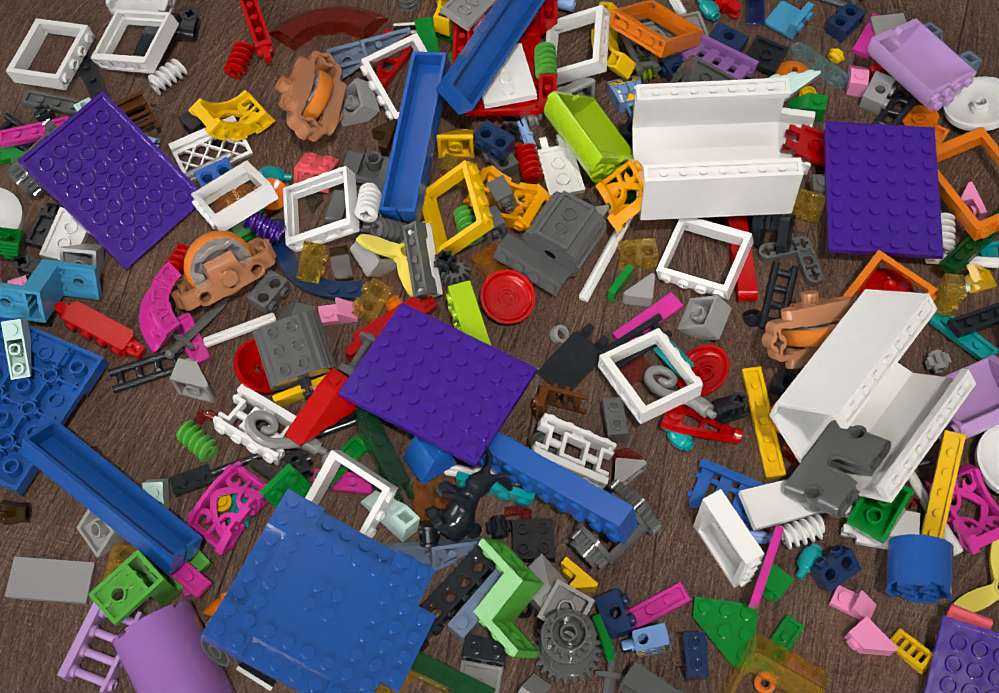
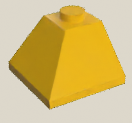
(456, 143)

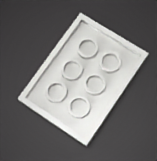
(512, 82)

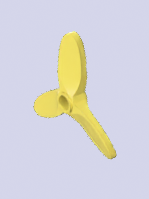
(391, 250)
(984, 596)

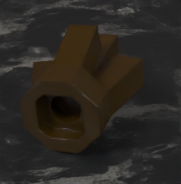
(15, 512)

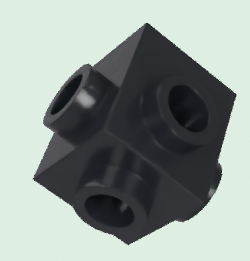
(299, 461)

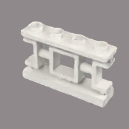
(224, 423)
(579, 438)

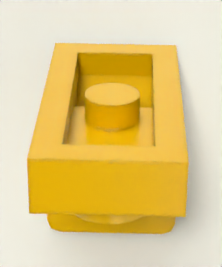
(979, 278)
(581, 580)

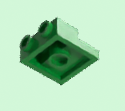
(286, 479)

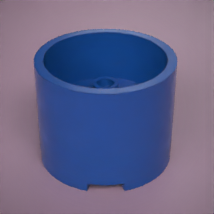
(919, 568)

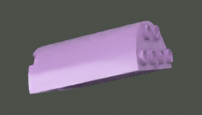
(921, 63)
(981, 406)

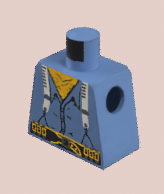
(623, 93)
(657, 639)

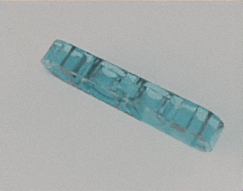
(821, 62)

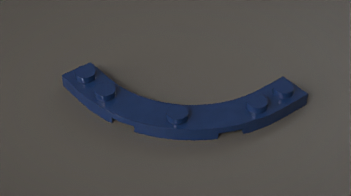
(326, 288)

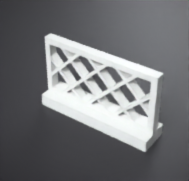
(201, 138)

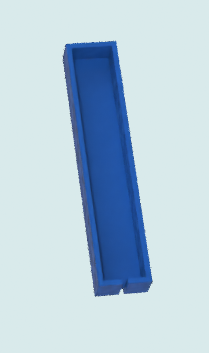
(486, 52)
(414, 138)
(563, 489)
(111, 496)

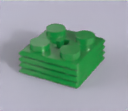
(10, 242)

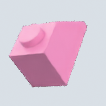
(857, 80)
(869, 639)

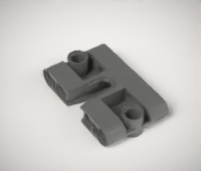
(365, 172)
(824, 486)

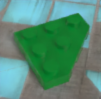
(726, 625)

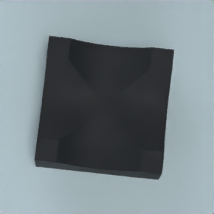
(533, 538)

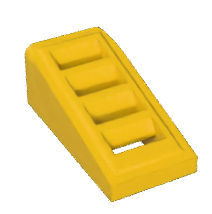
(915, 645)

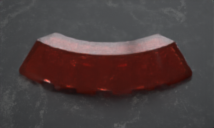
(327, 21)

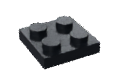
(768, 54)

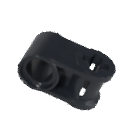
(189, 25)
(26, 264)
(730, 409)
(428, 534)

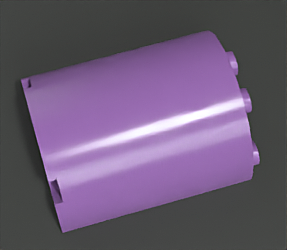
(167, 656)

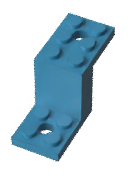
(46, 287)

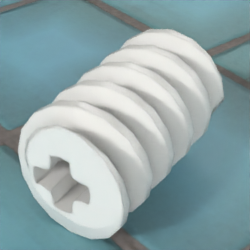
(166, 75)
(368, 202)
(948, 232)
(802, 530)

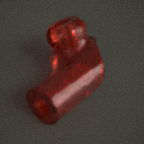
(204, 415)
(626, 453)
(524, 512)

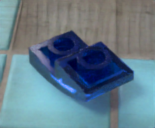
(755, 12)

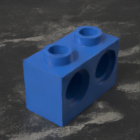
(212, 171)

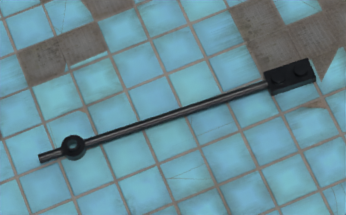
(203, 476)

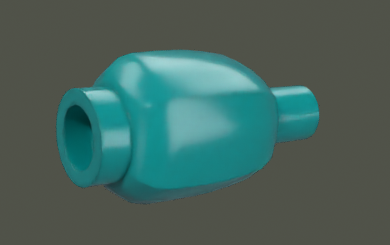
(709, 9)
(276, 173)
(680, 441)
(807, 558)

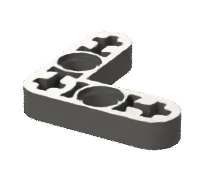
(800, 253)

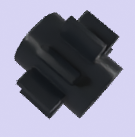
(43, 112)
(512, 129)
(445, 266)
(498, 527)

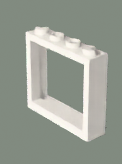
(31, 44)
(104, 56)
(598, 63)
(374, 82)
(240, 209)
(715, 231)
(328, 232)
(627, 393)
(327, 474)
(719, 509)

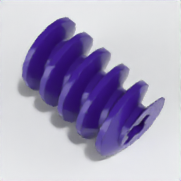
(264, 227)

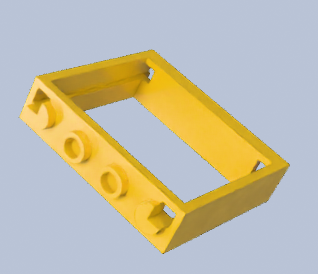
(479, 201)

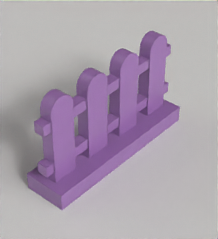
(725, 55)

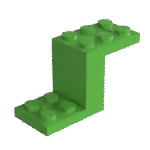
(139, 581)
(508, 599)

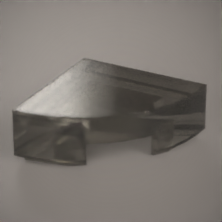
(313, 201)

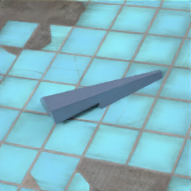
(350, 54)
(440, 556)

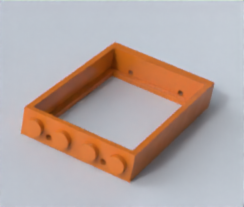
(975, 228)

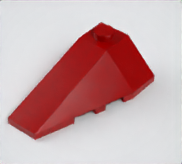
(321, 409)

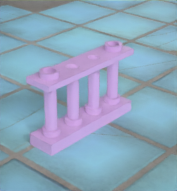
(81, 649)

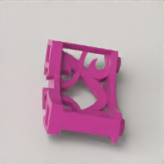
(155, 312)
(230, 533)
(970, 537)

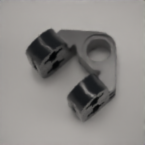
(780, 222)

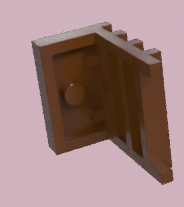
(134, 104)
(549, 395)

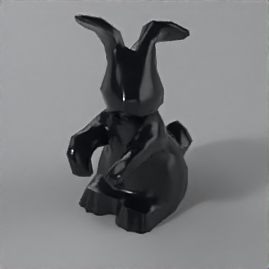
(459, 515)

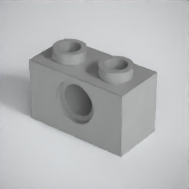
(877, 92)

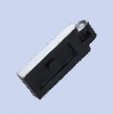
(41, 226)

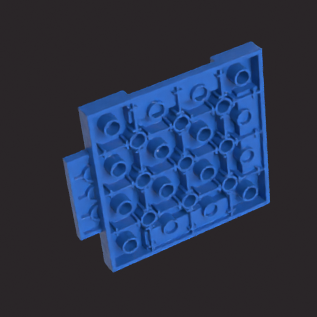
(57, 383)
(323, 605)

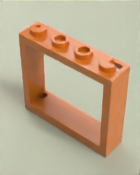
(627, 23)
(873, 265)

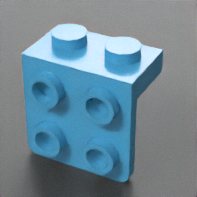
(789, 19)

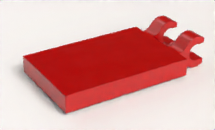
(808, 145)

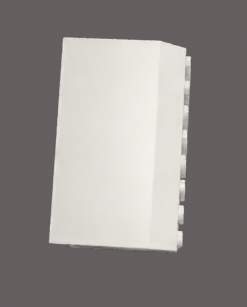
(713, 149)
(861, 383)

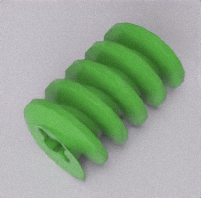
(545, 59)
(464, 217)
(197, 441)

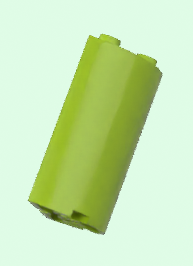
(588, 134)

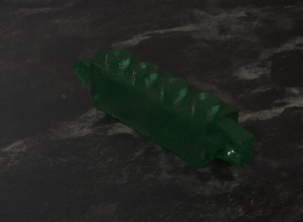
(382, 453)

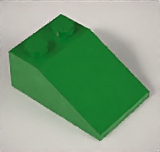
(879, 517)

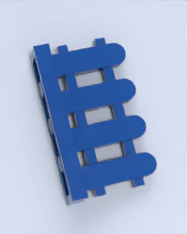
(726, 477)

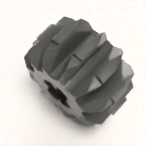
(457, 275)

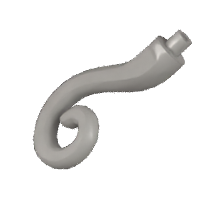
(698, 404)
(312, 447)

